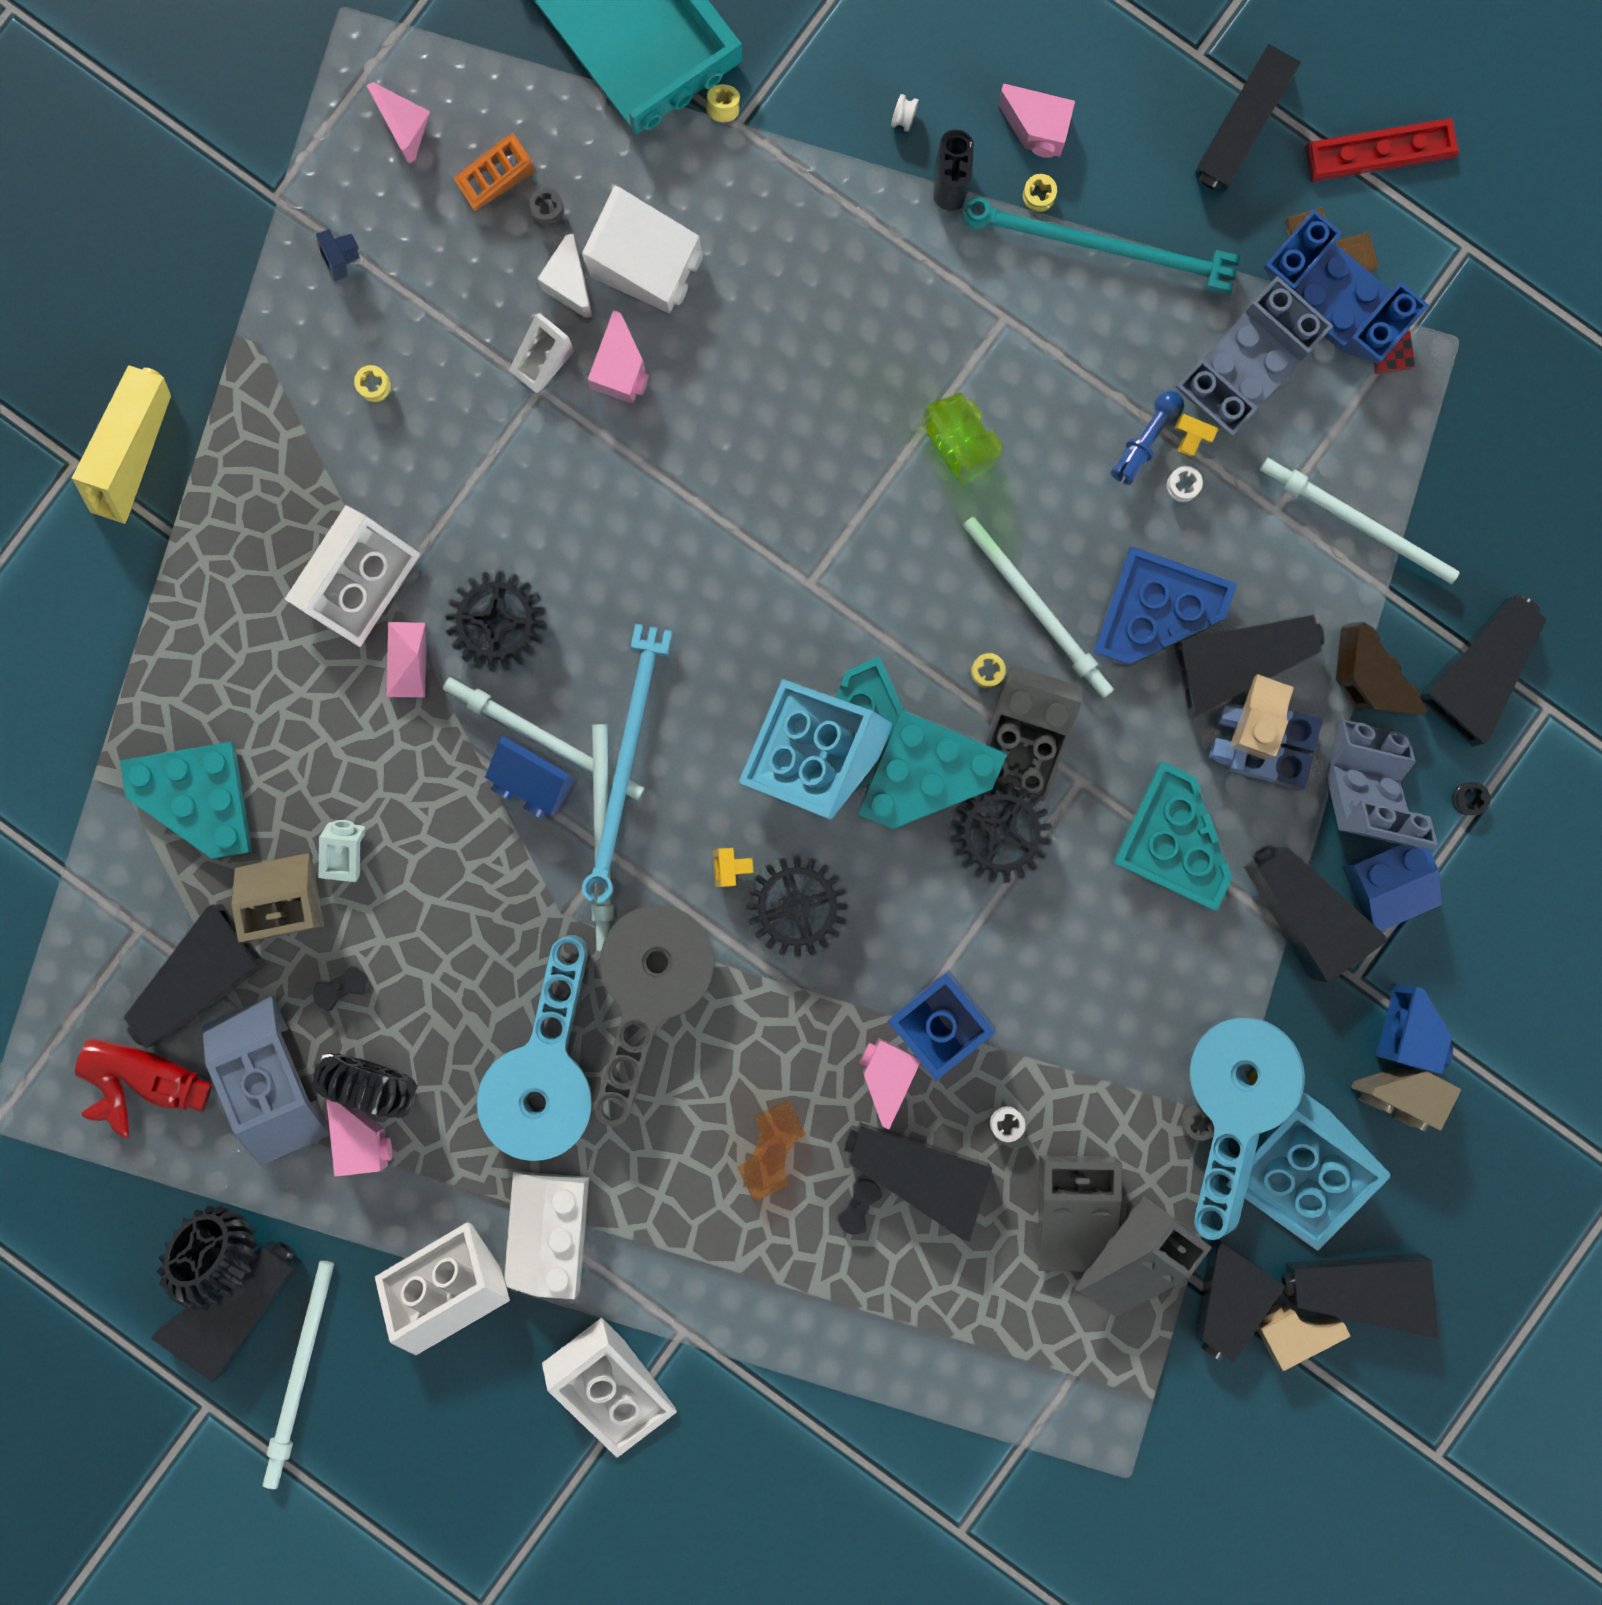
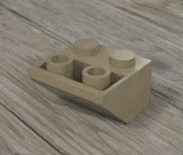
(276, 898)
(1412, 1093)

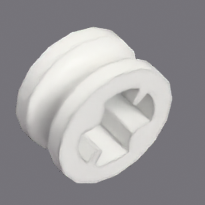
(904, 112)
(1174, 478)
(1015, 1132)

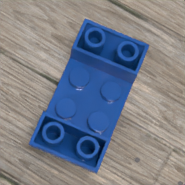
(1363, 310)

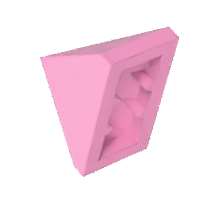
(403, 118)
(406, 659)

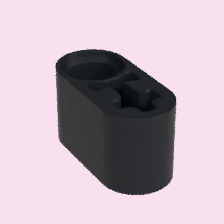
(952, 164)

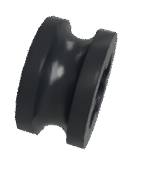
(1460, 801)

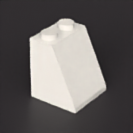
(642, 251)

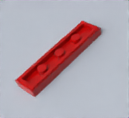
(1381, 149)

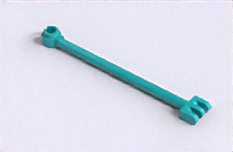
(1213, 270)

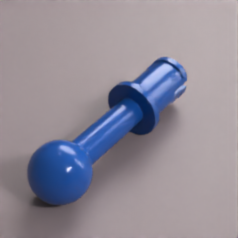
(1168, 407)

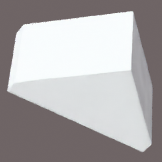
(565, 278)
(541, 354)

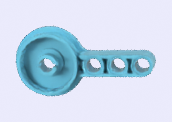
(540, 1068)
(1240, 1108)

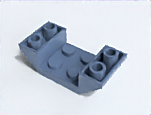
(1254, 356)
(1367, 786)
(260, 1082)

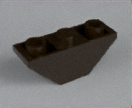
(1372, 675)

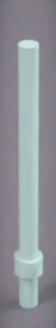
(1297, 483)
(1084, 663)
(480, 703)
(601, 913)
(280, 1446)

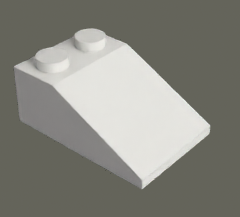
(607, 1388)

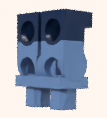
(1289, 767)

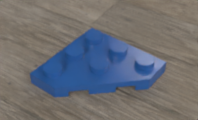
(1159, 606)

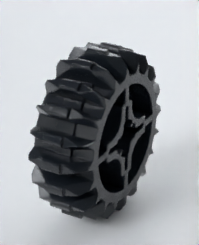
(497, 603)
(1029, 848)
(772, 914)
(364, 1085)
(210, 1260)

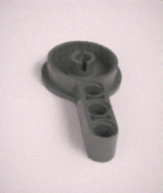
(645, 995)

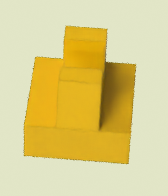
(1194, 432)
(727, 867)

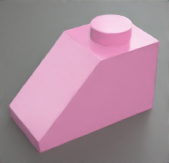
(1037, 119)
(618, 364)
(888, 1077)
(356, 1141)

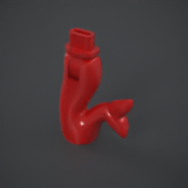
(148, 1074)

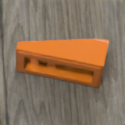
(496, 154)

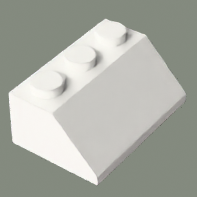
(353, 575)
(546, 1234)
(440, 1290)

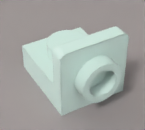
(340, 851)

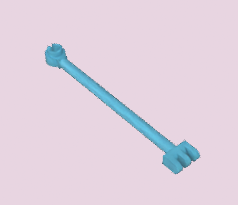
(649, 649)

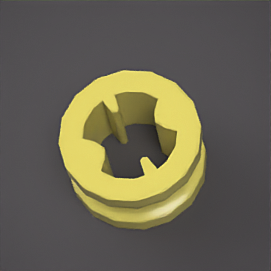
(715, 107)
(1045, 183)
(383, 390)
(979, 663)

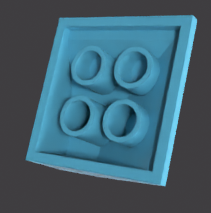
(814, 749)
(1312, 1174)

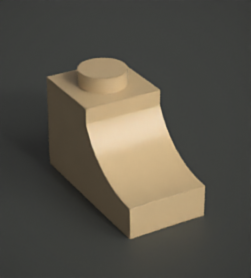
(1263, 718)
(1297, 1339)

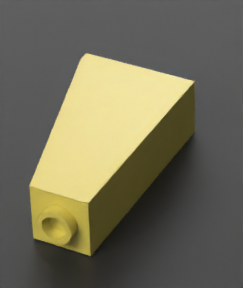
(122, 444)

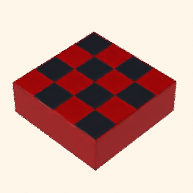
(1399, 358)

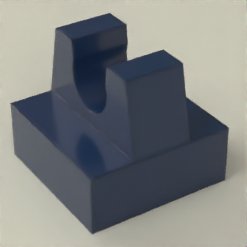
(337, 252)

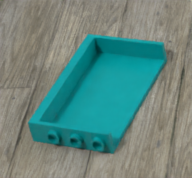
(646, 51)

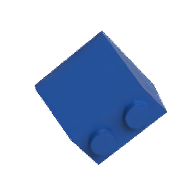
(528, 777)
(1395, 884)
(942, 1025)
(1414, 1031)

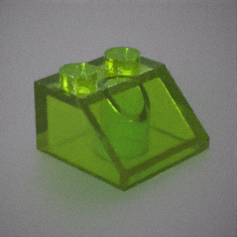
(961, 438)

